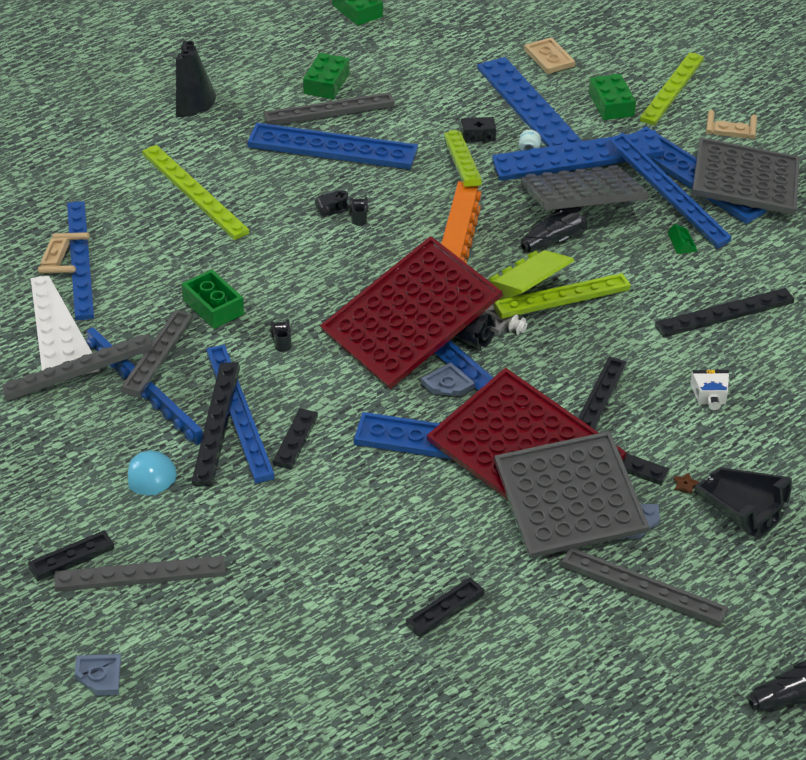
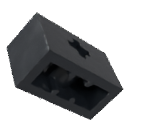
(478, 129)

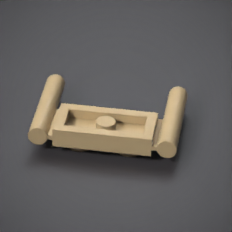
(731, 129)
(56, 250)

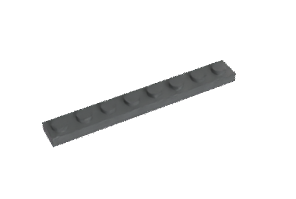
(329, 109)
(153, 359)
(77, 367)
(139, 573)
(645, 587)

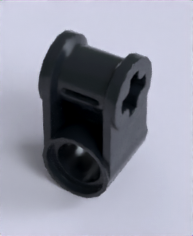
(332, 204)
(359, 211)
(281, 335)

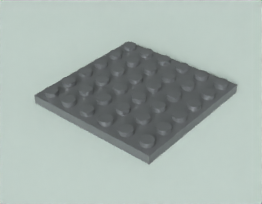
(746, 176)
(583, 187)
(570, 494)

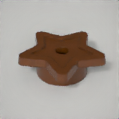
(686, 488)

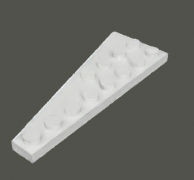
(56, 329)

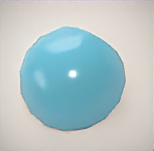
(150, 473)

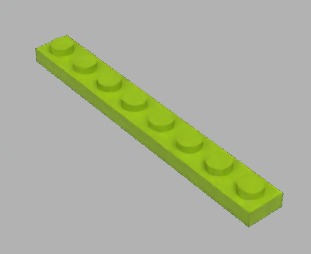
(671, 89)
(462, 158)
(561, 295)

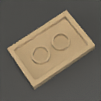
(549, 55)

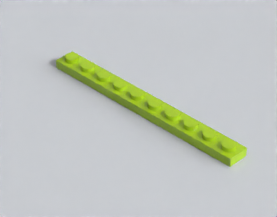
(195, 192)

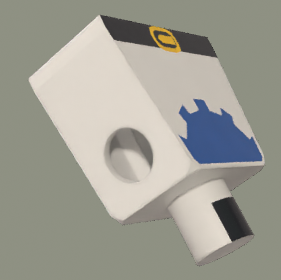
(710, 387)

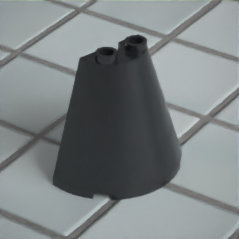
(193, 85)
(747, 497)

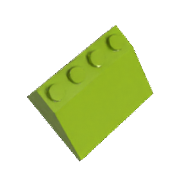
(529, 272)

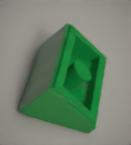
(681, 239)

